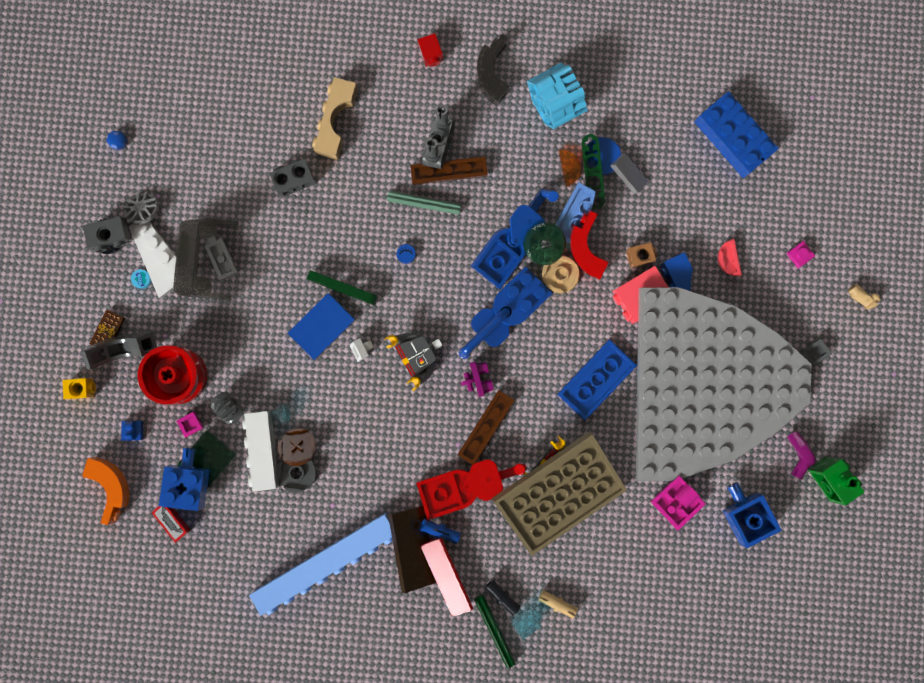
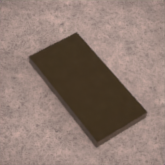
(407, 542)

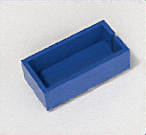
(736, 134)

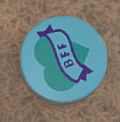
(141, 279)

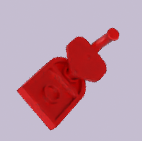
(461, 488)

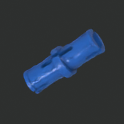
(451, 535)

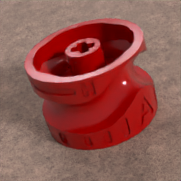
(172, 375)

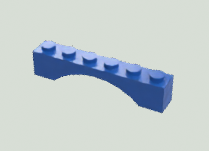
(677, 271)

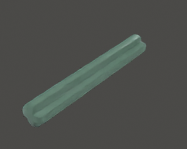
(423, 202)

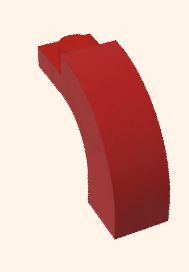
(584, 257)

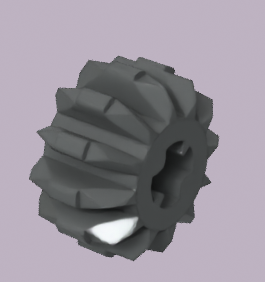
(227, 407)

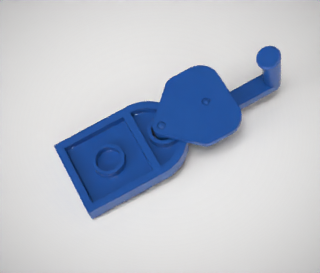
(505, 246)
(518, 299)

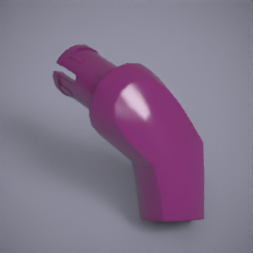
(805, 454)

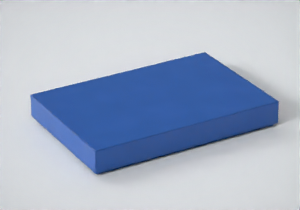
(321, 326)

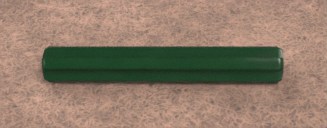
(495, 631)

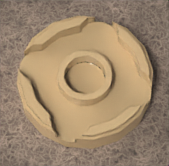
(561, 275)

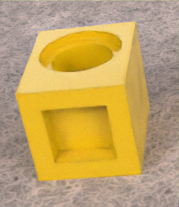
(70, 388)

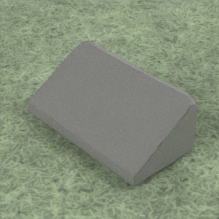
(629, 173)

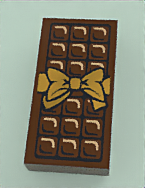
(108, 327)

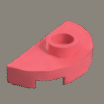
(728, 258)

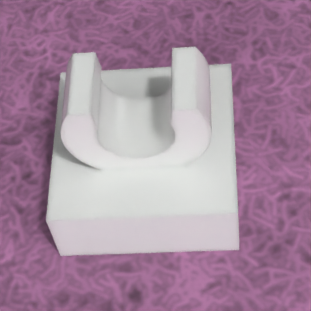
(360, 349)

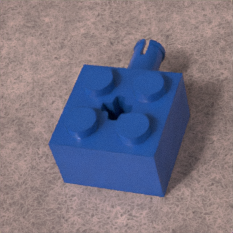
(193, 478)
(739, 514)

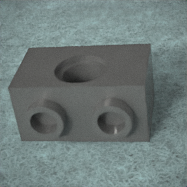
(96, 233)

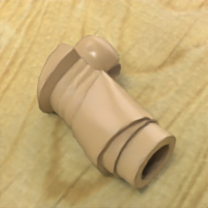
(863, 298)

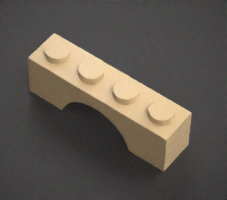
(341, 96)

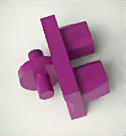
(482, 387)

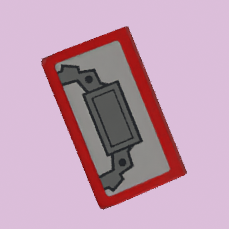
(171, 522)

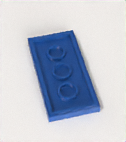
(597, 379)

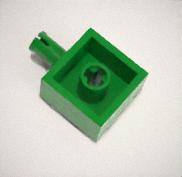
(836, 480)

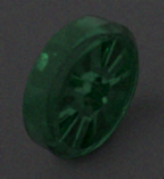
(533, 246)

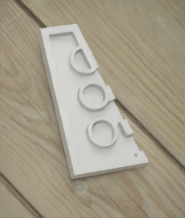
(156, 256)

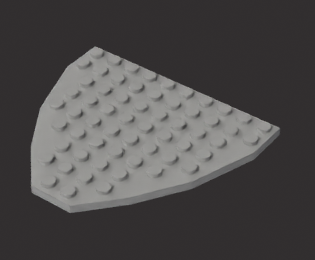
(708, 383)

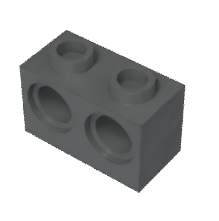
(294, 182)

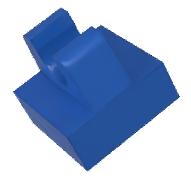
(131, 430)

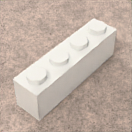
(261, 451)

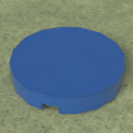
(609, 153)

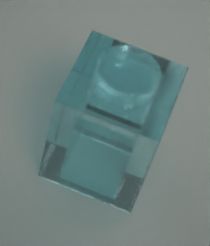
(526, 622)

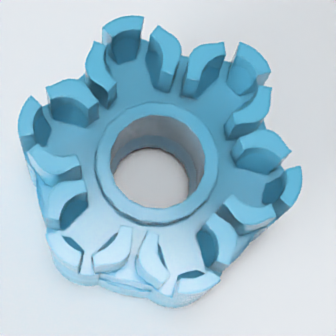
(554, 98)

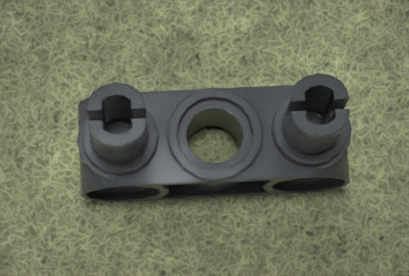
(441, 131)

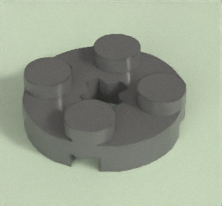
(299, 484)

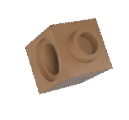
(633, 257)

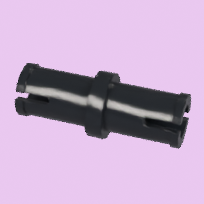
(502, 597)

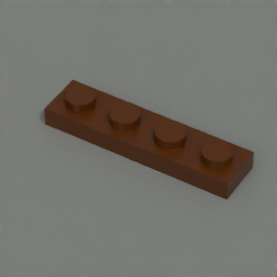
(452, 170)
(485, 427)

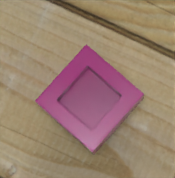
(800, 254)
(190, 424)

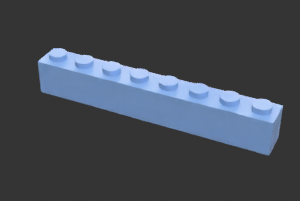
(319, 566)

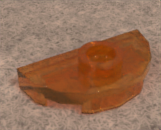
(570, 167)

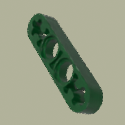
(596, 171)
(342, 287)

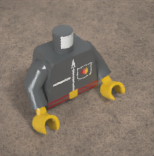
(416, 355)

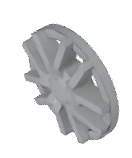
(141, 208)

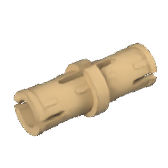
(558, 604)

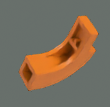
(114, 484)

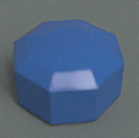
(116, 140)

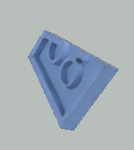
(578, 203)

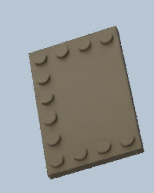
(559, 493)

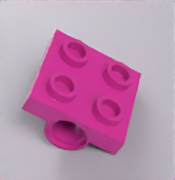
(678, 502)

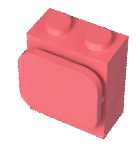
(628, 293)

